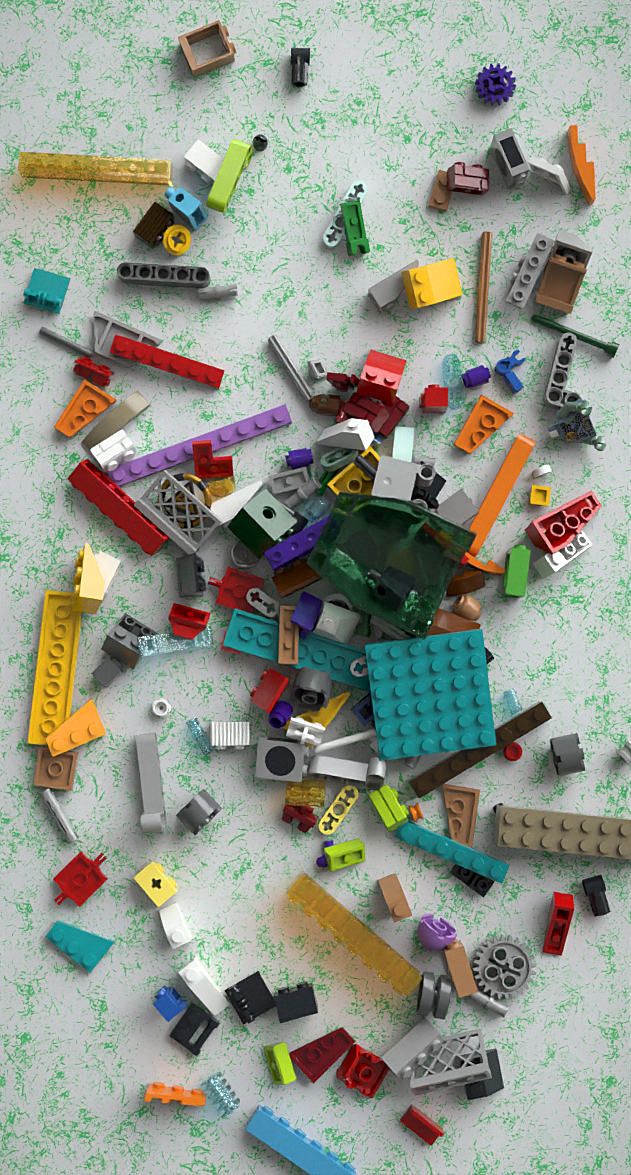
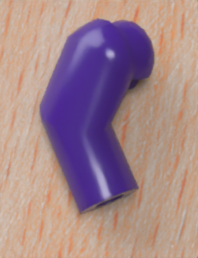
(321, 861)

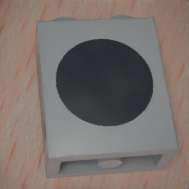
(509, 158)
(281, 759)

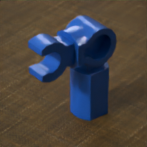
(504, 369)

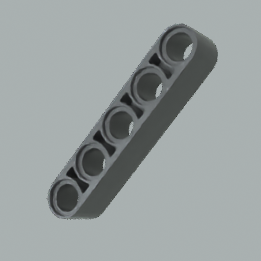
(156, 269)

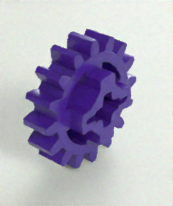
(501, 89)

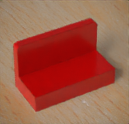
(421, 1125)

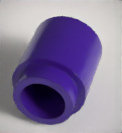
(476, 377)
(299, 458)
(280, 714)

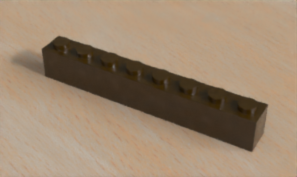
(465, 759)

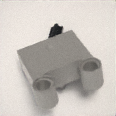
(396, 477)

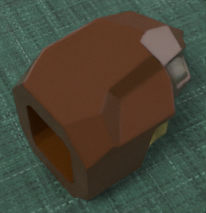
(325, 404)

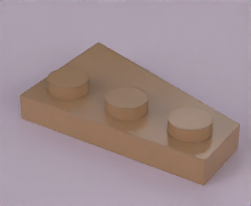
(462, 812)

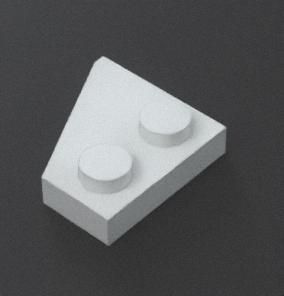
(549, 173)

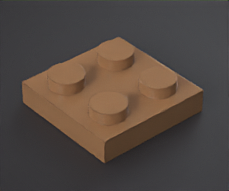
(56, 771)

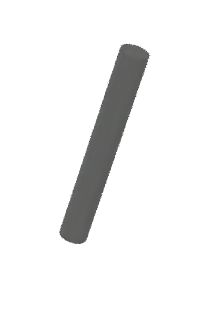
(66, 342)

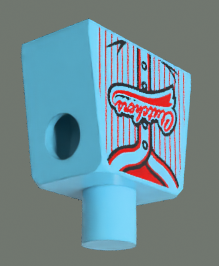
(186, 207)

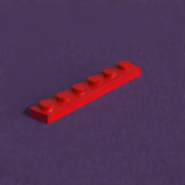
(166, 361)

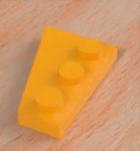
(76, 730)

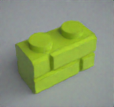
(388, 807)

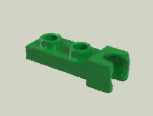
(354, 228)

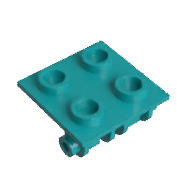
(46, 290)

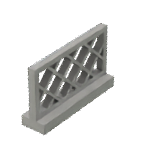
(165, 522)
(454, 1077)

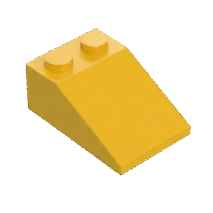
(431, 283)

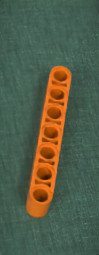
(500, 490)

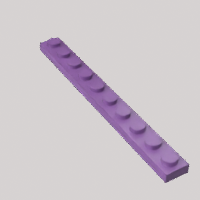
(183, 451)

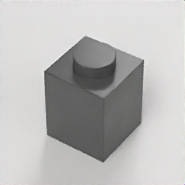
(108, 671)

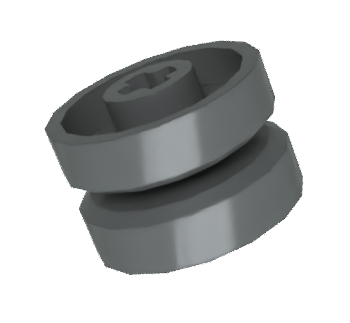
(434, 995)

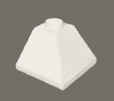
(335, 623)

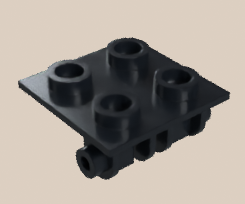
(428, 493)
(250, 997)

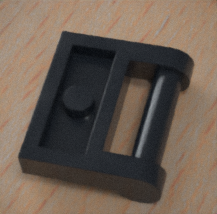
(188, 1026)

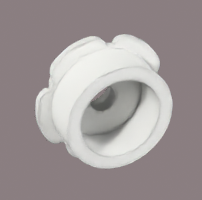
(156, 707)

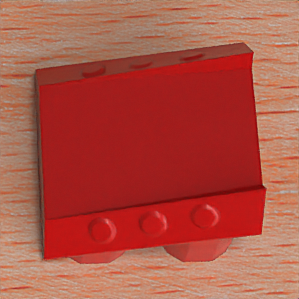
(362, 1071)

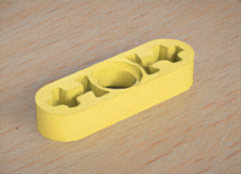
(330, 810)

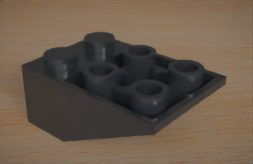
(190, 576)

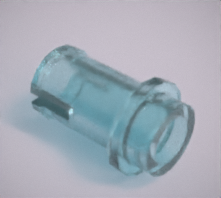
(512, 700)

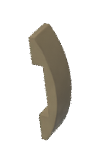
(116, 419)

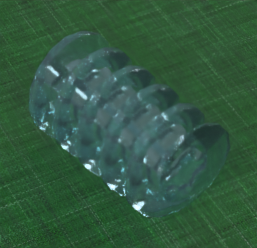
(221, 1094)

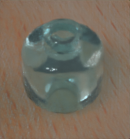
(317, 509)

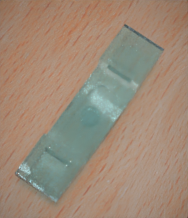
(169, 643)

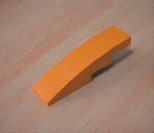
(583, 170)

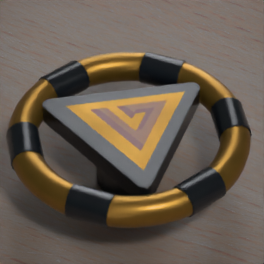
(180, 497)

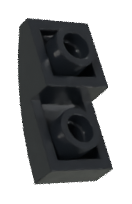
(475, 881)

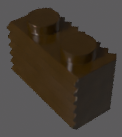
(153, 225)

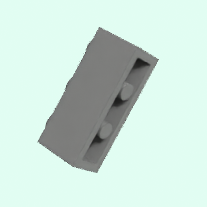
(412, 1049)

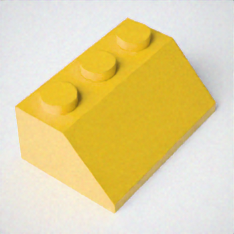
(353, 479)

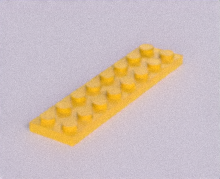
(55, 666)

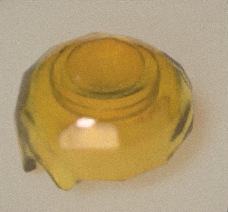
(222, 487)

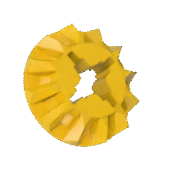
(184, 236)

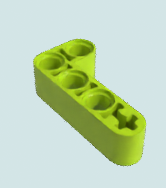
(236, 158)

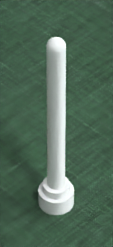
(345, 741)

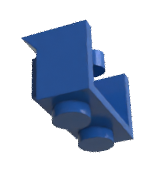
(169, 1002)

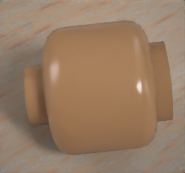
(467, 607)

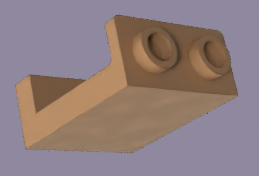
(560, 284)

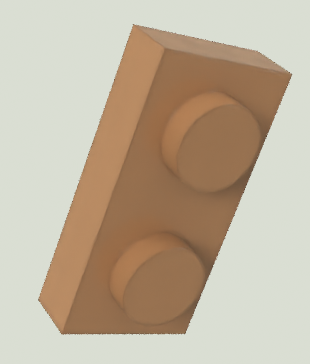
(440, 196)

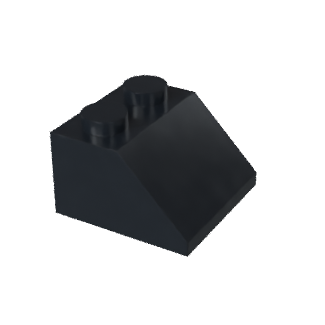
(296, 1002)
(489, 1086)

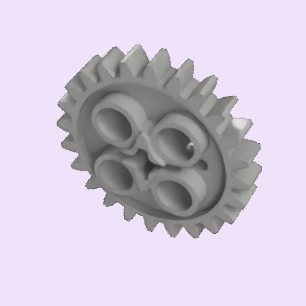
(496, 982)

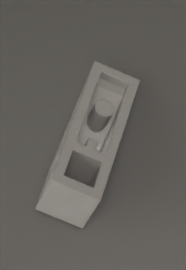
(389, 290)

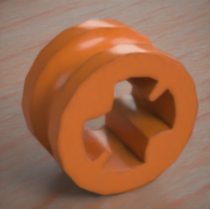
(416, 812)

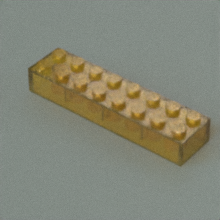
(354, 933)

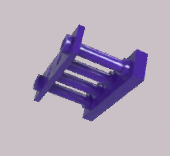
(295, 546)

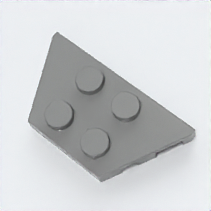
(105, 332)

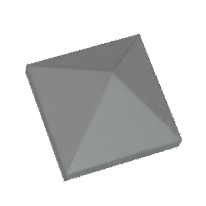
(316, 369)

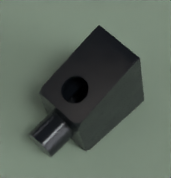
(391, 586)

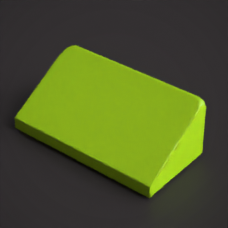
(345, 854)
(279, 1063)

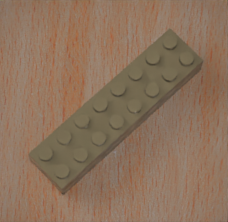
(562, 832)

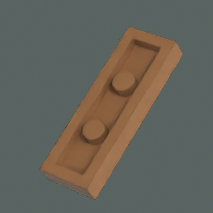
(288, 637)

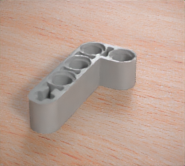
(562, 371)
(347, 772)

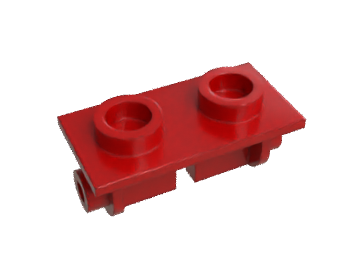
(87, 367)

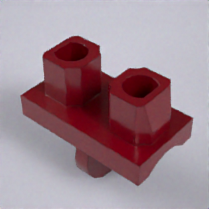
(301, 813)

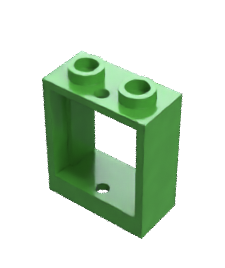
(516, 572)

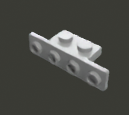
(529, 272)

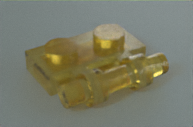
(305, 793)

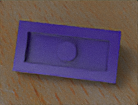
(306, 613)

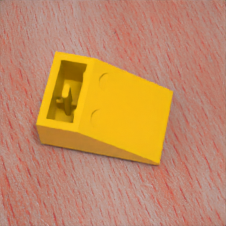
(87, 583)

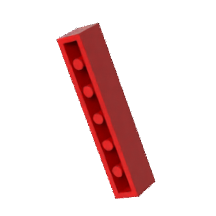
(117, 506)

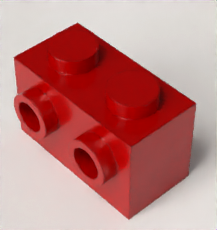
(434, 399)

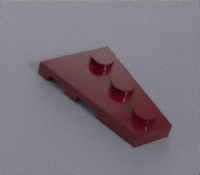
(322, 1053)

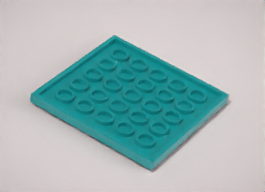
(430, 694)

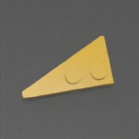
(325, 715)

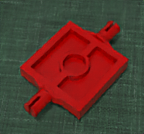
(234, 589)
(80, 878)

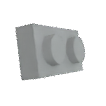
(289, 480)

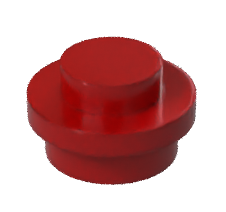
(512, 751)

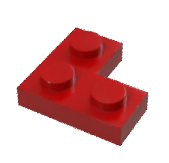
(208, 466)

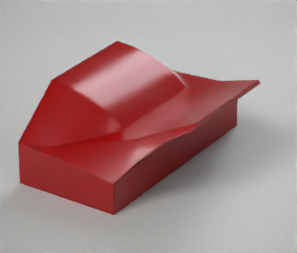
(187, 621)

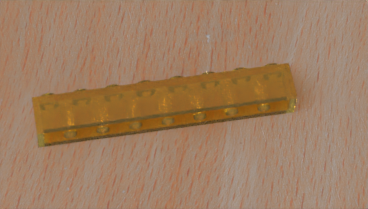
(95, 168)

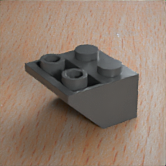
(122, 640)

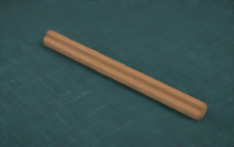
(483, 287)

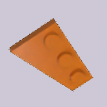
(83, 409)
(481, 423)
(176, 1092)

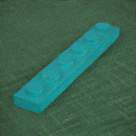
(452, 851)

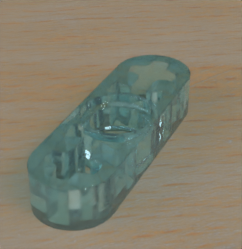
(456, 367)

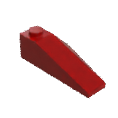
(559, 527)

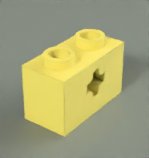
(158, 894)

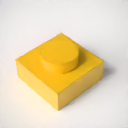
(540, 495)

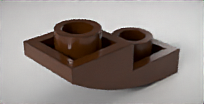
(469, 582)

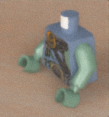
(576, 425)

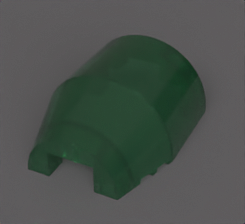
(393, 532)

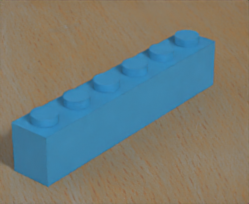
(295, 1145)

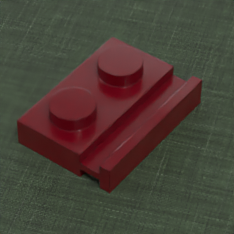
(342, 381)

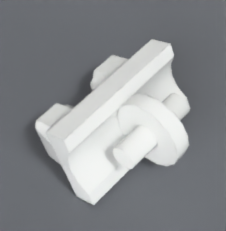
(305, 731)

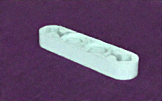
(329, 232)

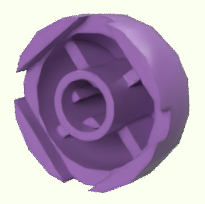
(435, 934)

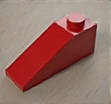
(558, 923)

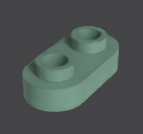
(338, 458)

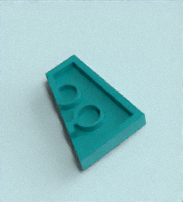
(78, 944)

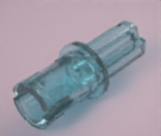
(199, 735)

